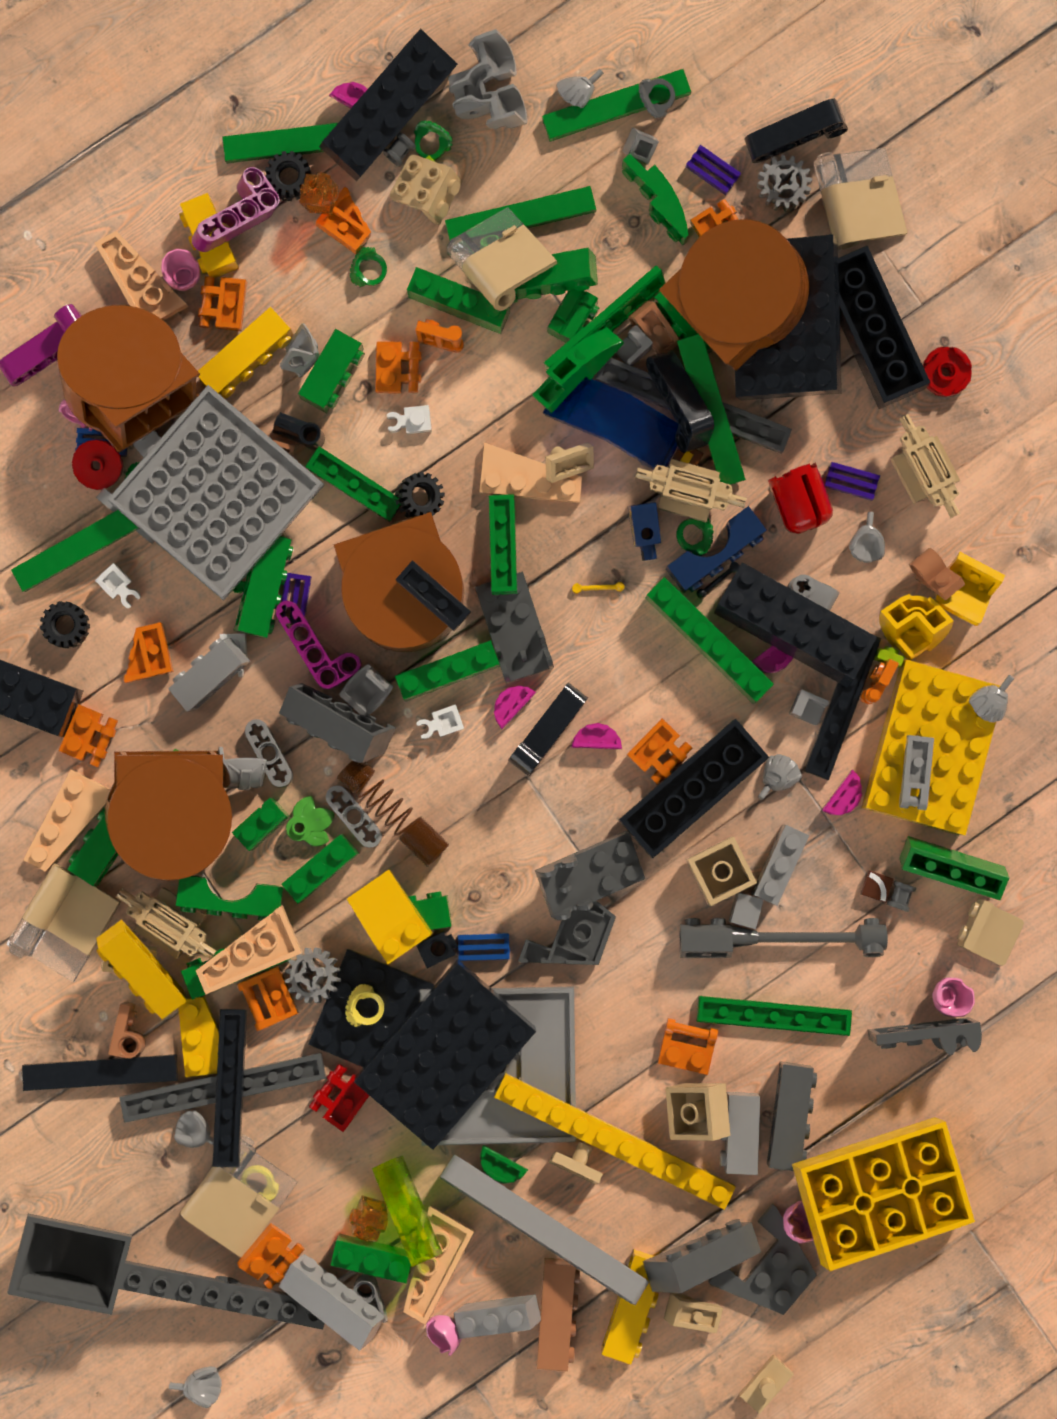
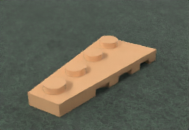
(138, 279)
(525, 478)
(68, 817)
(258, 949)
(434, 1274)

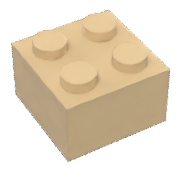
(721, 871)
(698, 1111)

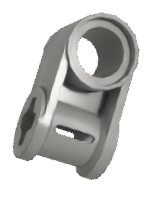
(815, 591)
(374, 1297)

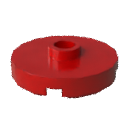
(956, 363)
(110, 464)

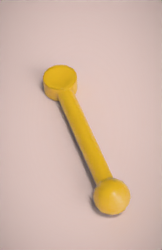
(577, 588)

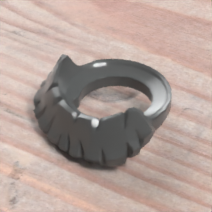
(656, 110)

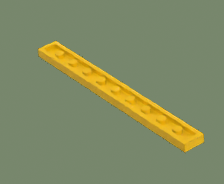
(614, 1141)

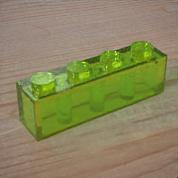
(407, 1210)

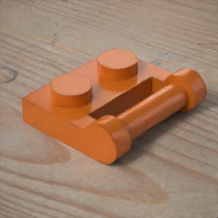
(444, 338)
(275, 994)
(687, 1055)

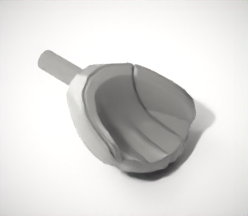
(578, 89)
(867, 542)
(991, 701)
(779, 774)
(192, 1130)
(201, 1386)

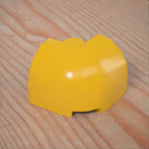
(915, 624)

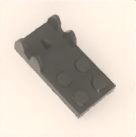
(515, 631)
(589, 875)
(944, 1034)

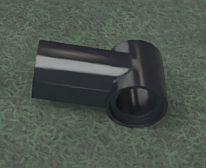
(297, 431)

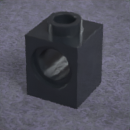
(429, 957)

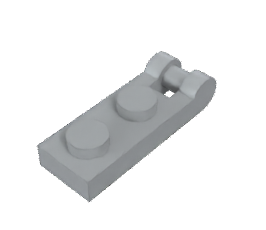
(916, 771)

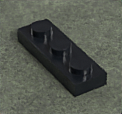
(433, 595)

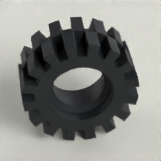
(281, 163)
(431, 488)
(54, 613)

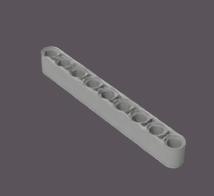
(544, 1230)

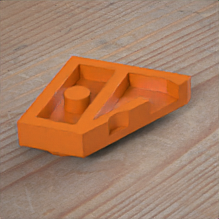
(345, 223)
(149, 654)

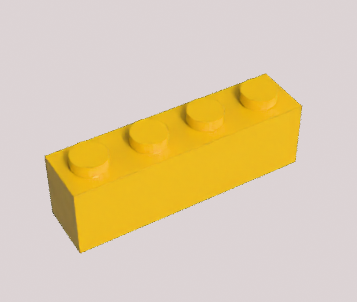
(245, 353)
(140, 969)
(629, 1320)

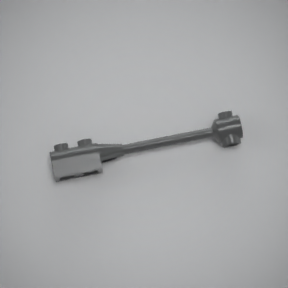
(719, 938)

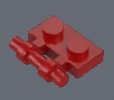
(347, 1103)

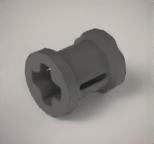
(399, 149)
(901, 896)

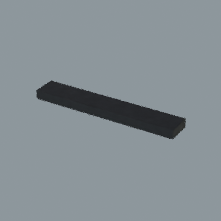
(838, 720)
(99, 1072)
(229, 1088)

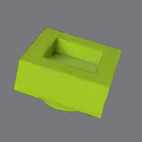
(889, 653)

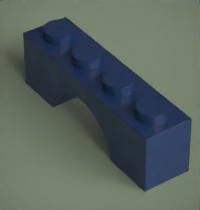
(742, 531)

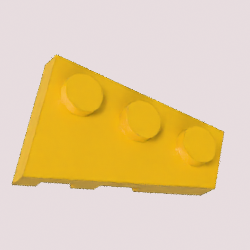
(198, 1037)

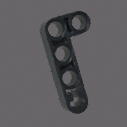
(818, 120)
(683, 401)
(548, 729)

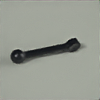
(701, 593)

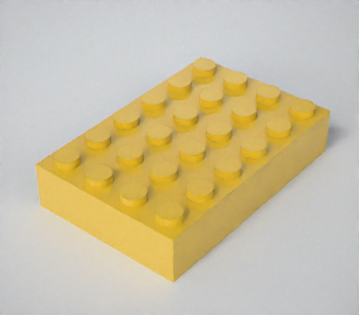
(938, 707)
(883, 1193)

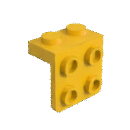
(973, 598)

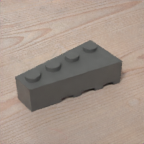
(336, 723)
(702, 1258)

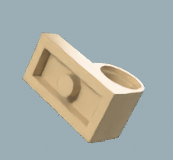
(692, 1314)

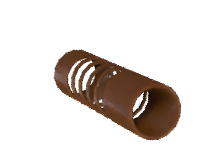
(417, 836)

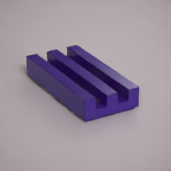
(718, 162)
(856, 472)
(298, 577)

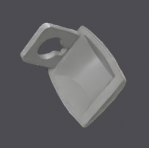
(301, 352)
(366, 690)
(243, 772)

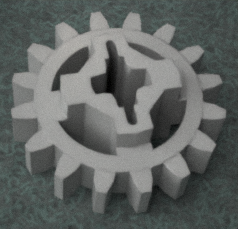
(791, 190)
(315, 985)

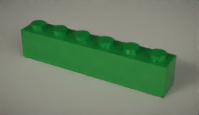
(709, 640)

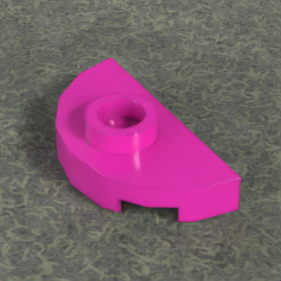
(348, 93)
(772, 660)
(510, 703)
(597, 737)
(845, 797)

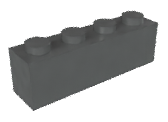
(790, 1115)

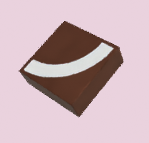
(877, 886)

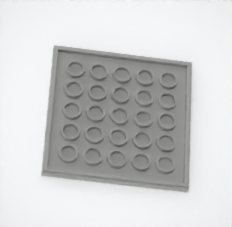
(215, 492)

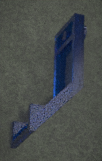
(619, 421)

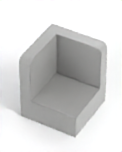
(634, 346)
(808, 707)
(746, 910)

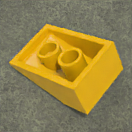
(389, 916)

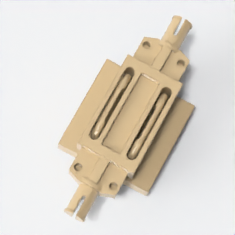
(926, 468)
(689, 489)
(166, 925)

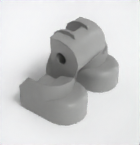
(469, 88)

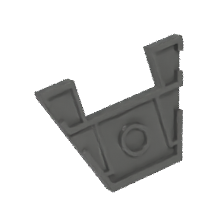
(577, 941)
(779, 1274)

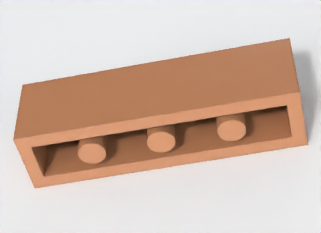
(556, 1315)

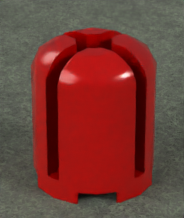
(801, 499)

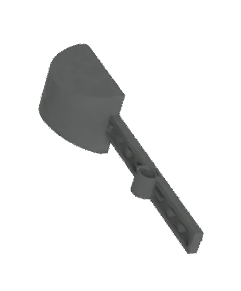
(88, 1265)

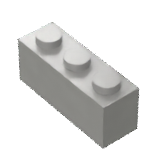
(208, 674)
(780, 864)
(743, 1144)
(497, 1316)

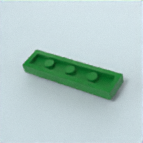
(353, 484)
(503, 544)

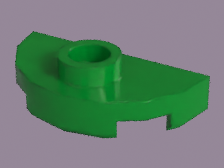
(500, 1167)

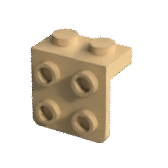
(426, 187)
(990, 932)

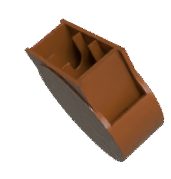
(740, 288)
(124, 373)
(378, 602)
(168, 811)

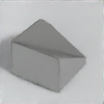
(640, 145)

